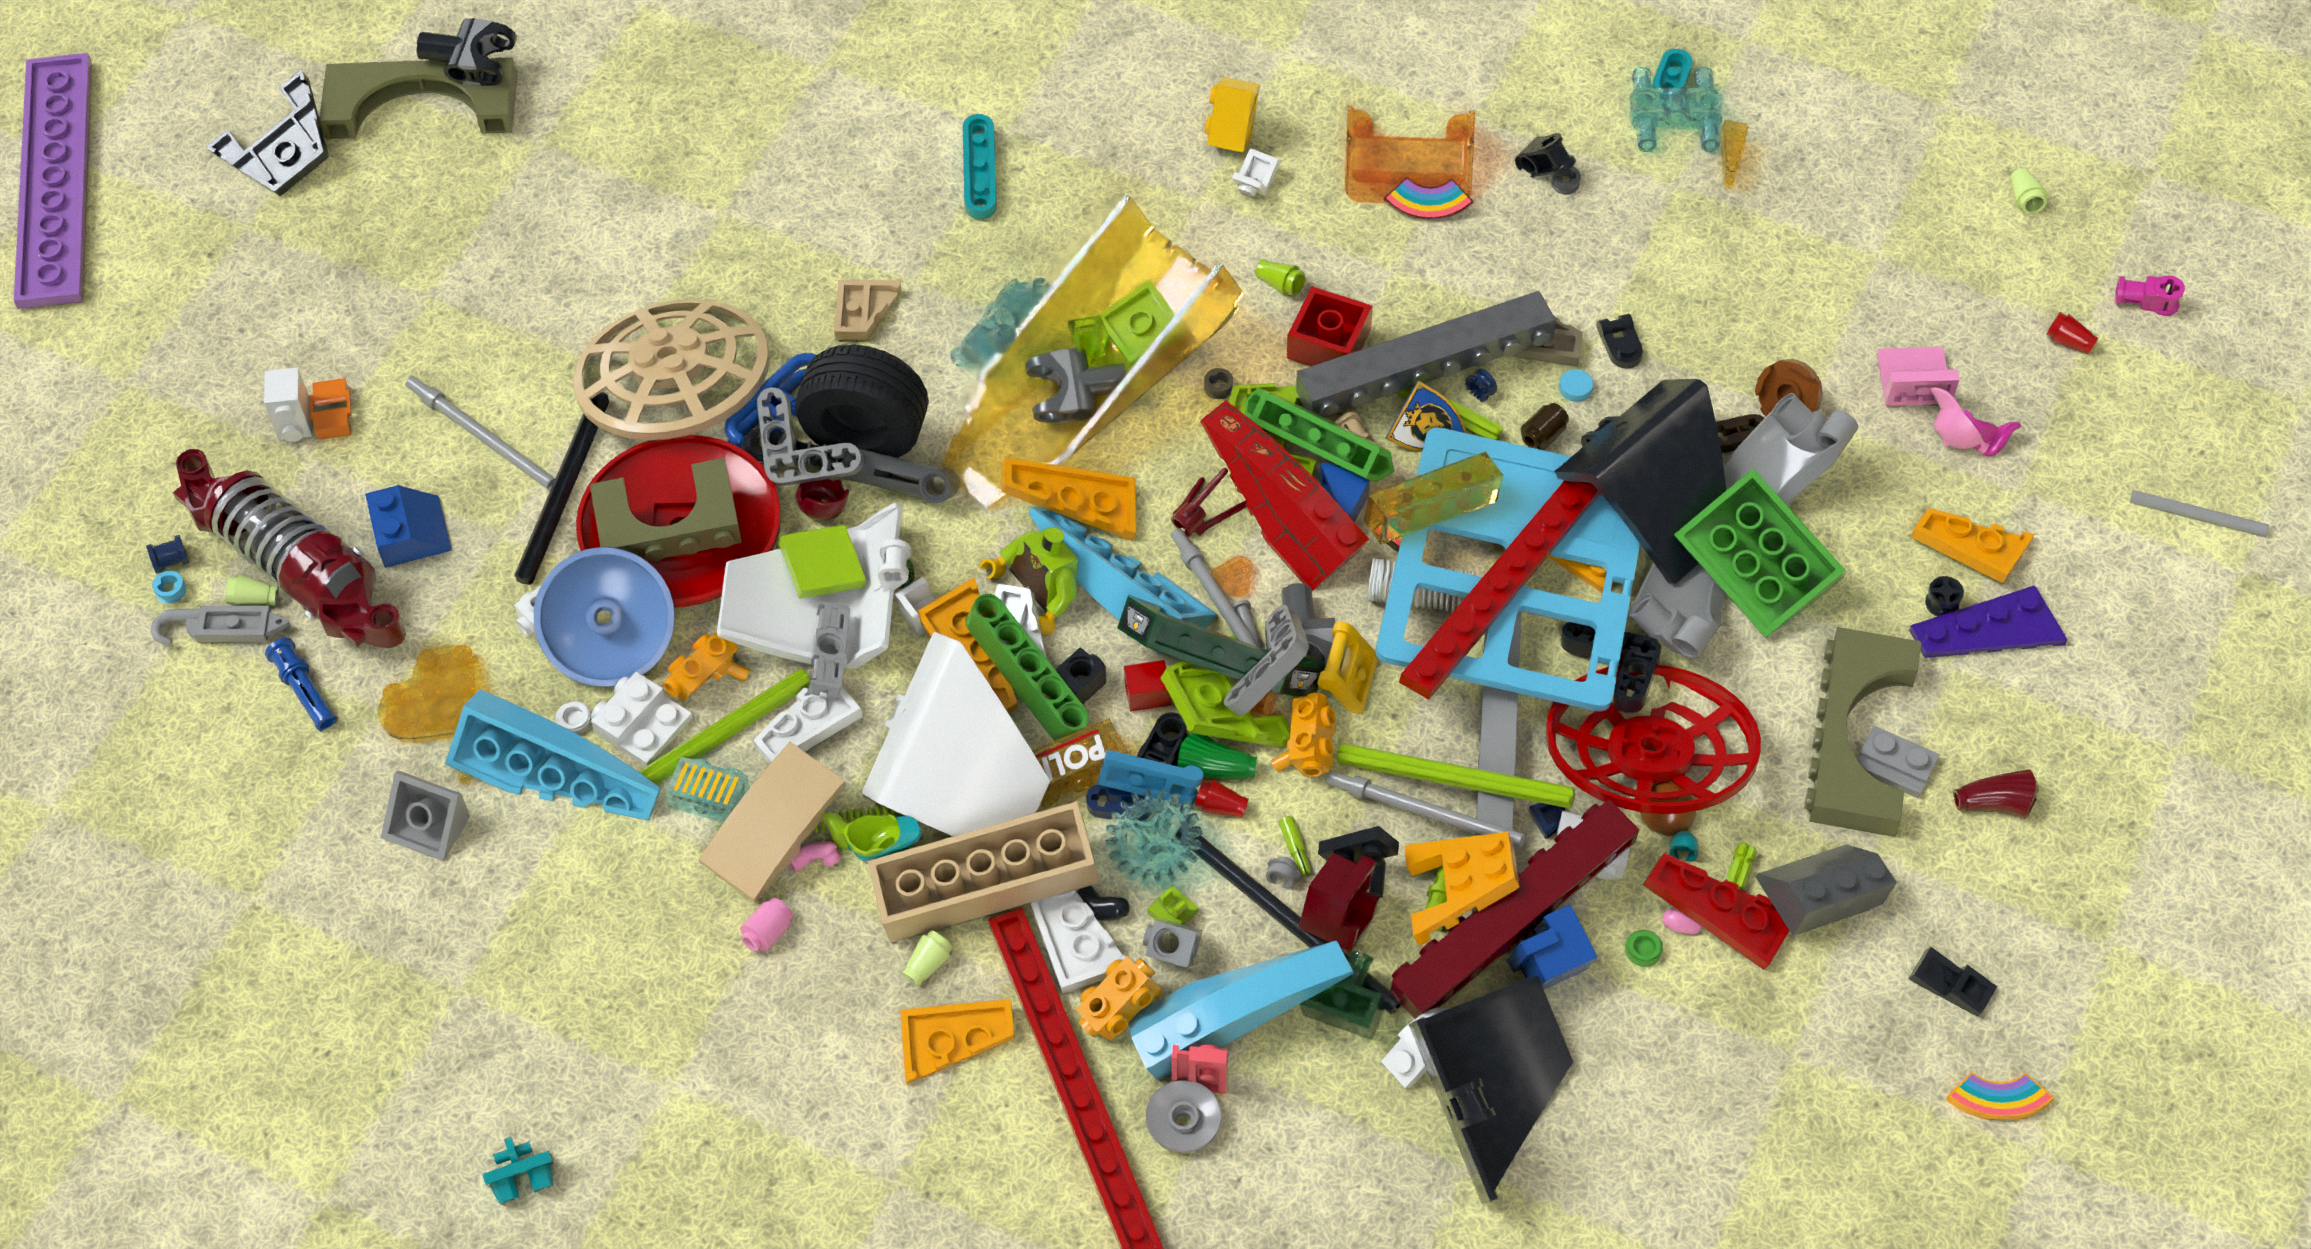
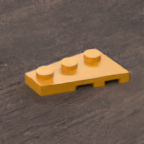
(1974, 545)
(952, 1033)

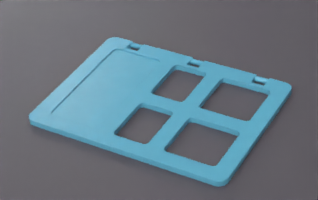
(1596, 540)

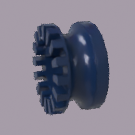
(1481, 384)

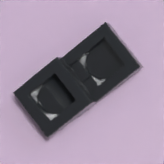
(1957, 985)

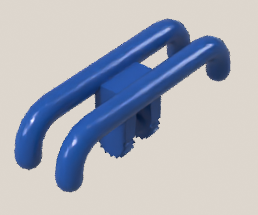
(747, 417)

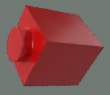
(1145, 685)

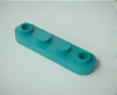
(979, 166)

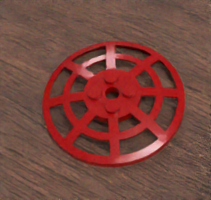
(1673, 745)

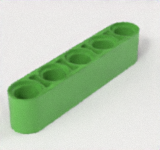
(1024, 652)

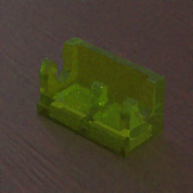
(1093, 337)

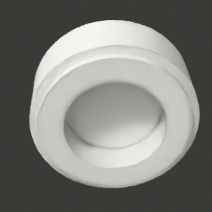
(574, 717)

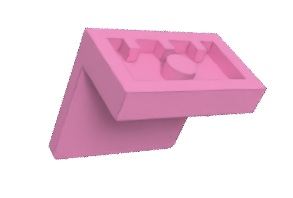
(1911, 374)

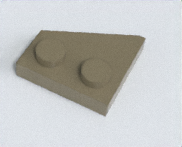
(1562, 349)

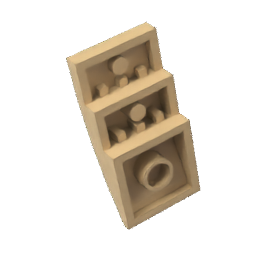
(772, 821)

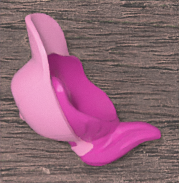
(1963, 431)

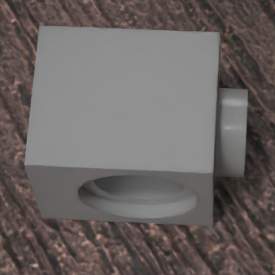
(1188, 942)

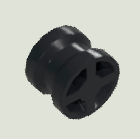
(1949, 590)

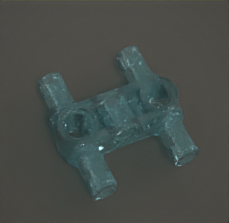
(1676, 108)
(1010, 308)

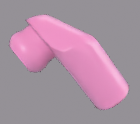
(816, 850)
(1680, 922)

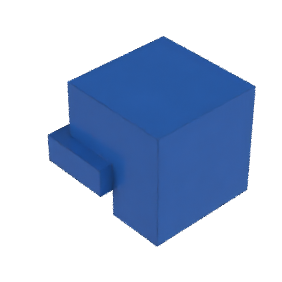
(1555, 951)

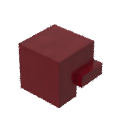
(1339, 901)

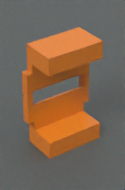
(333, 421)

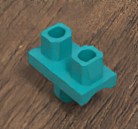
(502, 1179)

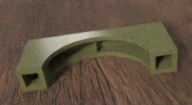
(359, 88)
(1843, 789)

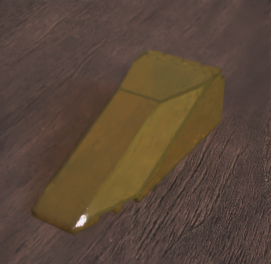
(1104, 271)

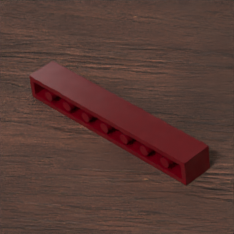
(1487, 934)

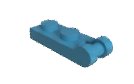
(1138, 774)

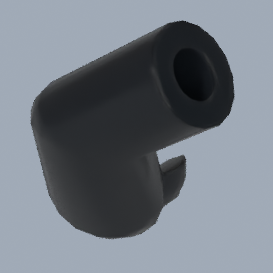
(1104, 907)

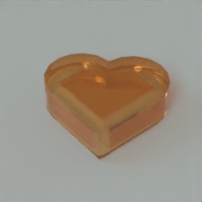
(1234, 576)

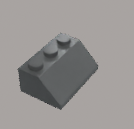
(1827, 887)

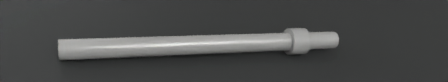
(436, 399)
(1194, 560)
(1363, 788)

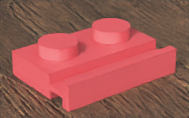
(1202, 1065)

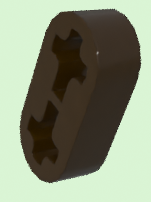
(1736, 430)

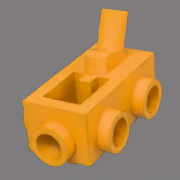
(710, 659)
(1310, 737)
(1117, 998)

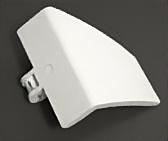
(766, 614)
(954, 750)

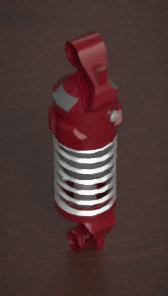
(291, 548)

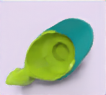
(873, 834)

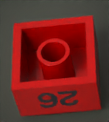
(1328, 327)

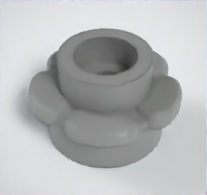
(1285, 868)

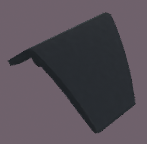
(1656, 467)
(1494, 1073)

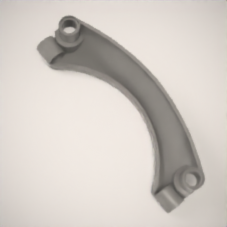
(1789, 453)

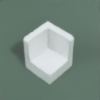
(911, 600)

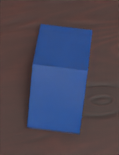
(1345, 488)

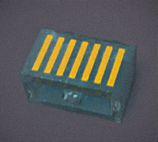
(705, 789)

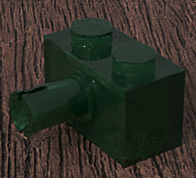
(1348, 1003)

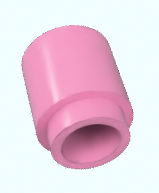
(766, 925)

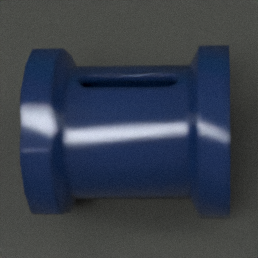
(167, 554)

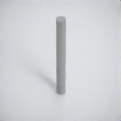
(2199, 513)

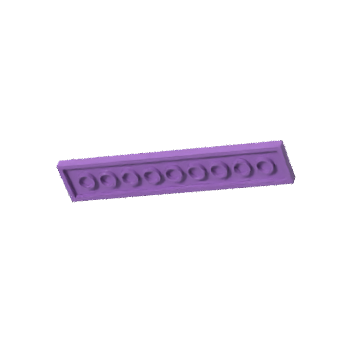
(53, 181)

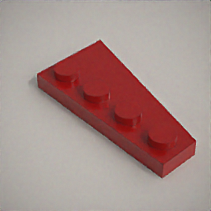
(1734, 916)

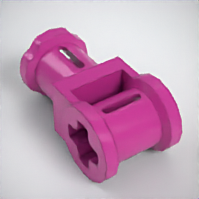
(2151, 293)

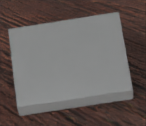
(423, 816)

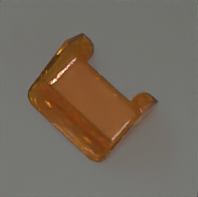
(1381, 162)

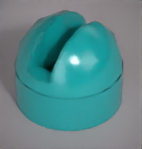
(1684, 842)

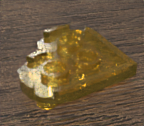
(434, 697)

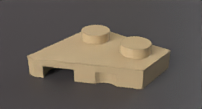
(863, 306)

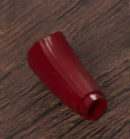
(2003, 793)

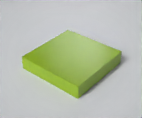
(1137, 320)
(822, 561)

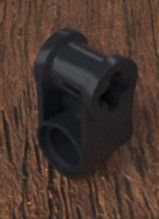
(1545, 156)
(1164, 748)

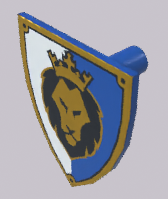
(1421, 412)

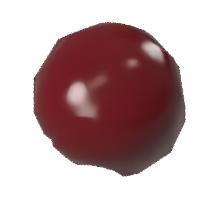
(810, 495)

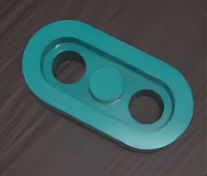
(1672, 77)

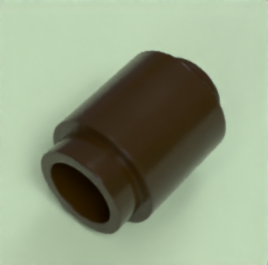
(1544, 426)

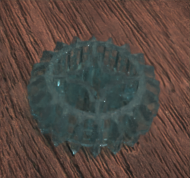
(1159, 824)

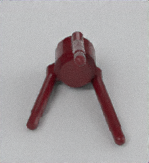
(1191, 514)

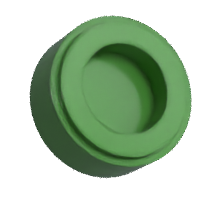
(1644, 948)

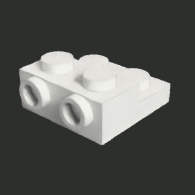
(639, 719)

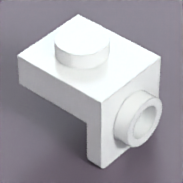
(1256, 173)

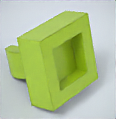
(1173, 906)

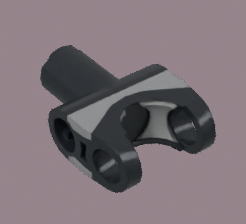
(468, 51)

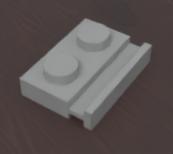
(1897, 761)

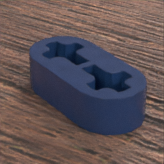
(1114, 798)

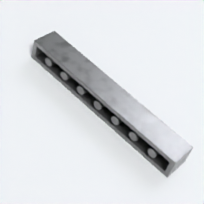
(1426, 355)

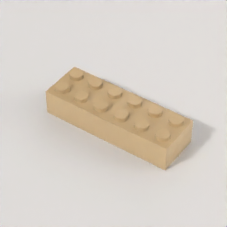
(983, 872)

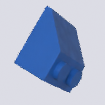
(407, 524)

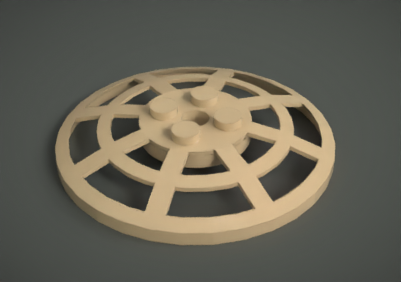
(684, 361)

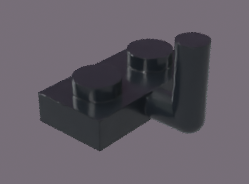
(1372, 843)

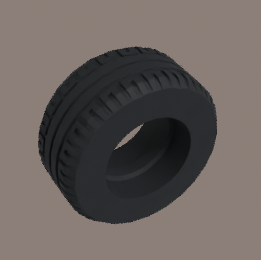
(862, 400)

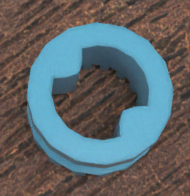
(171, 596)

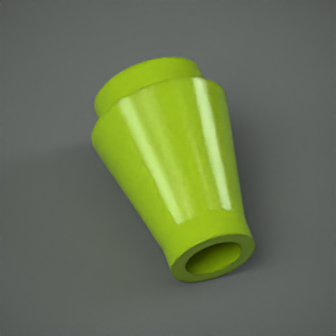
(1282, 277)

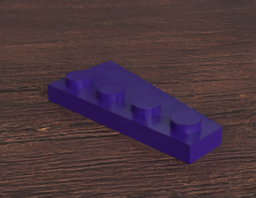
(1993, 625)

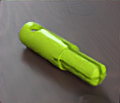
(1294, 843)

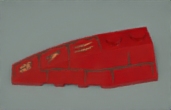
(1287, 501)

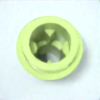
(2028, 192)
(250, 592)
(927, 957)

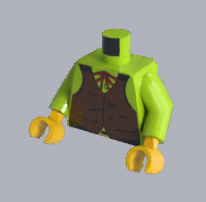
(1044, 567)

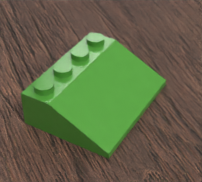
(1760, 554)

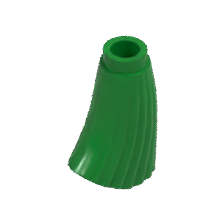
(1215, 759)

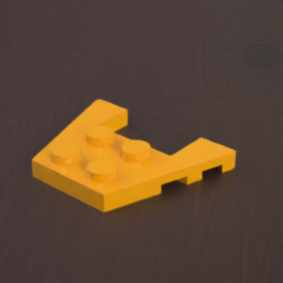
(1475, 875)

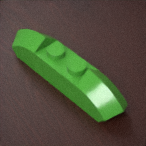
(1319, 435)

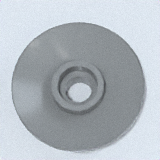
(1178, 1100)

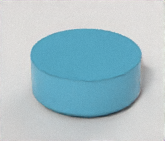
(1576, 385)

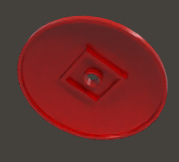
(664, 493)

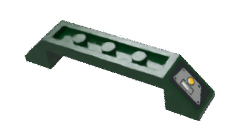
(1208, 648)

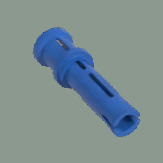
(291, 667)

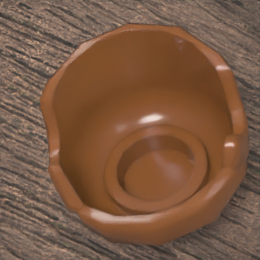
(1668, 823)

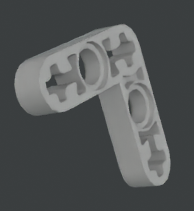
(787, 450)
(1288, 649)

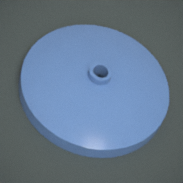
(610, 582)

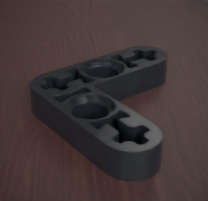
(1641, 658)

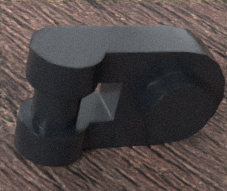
(1625, 350)

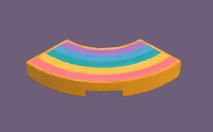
(2000, 1100)

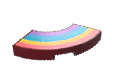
(1427, 201)

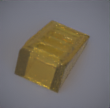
(1732, 147)

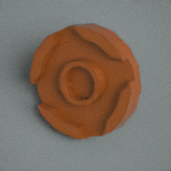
(1785, 378)

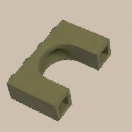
(708, 526)

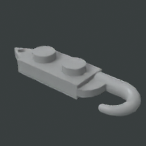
(222, 623)

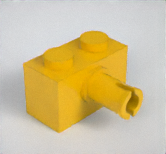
(1232, 114)

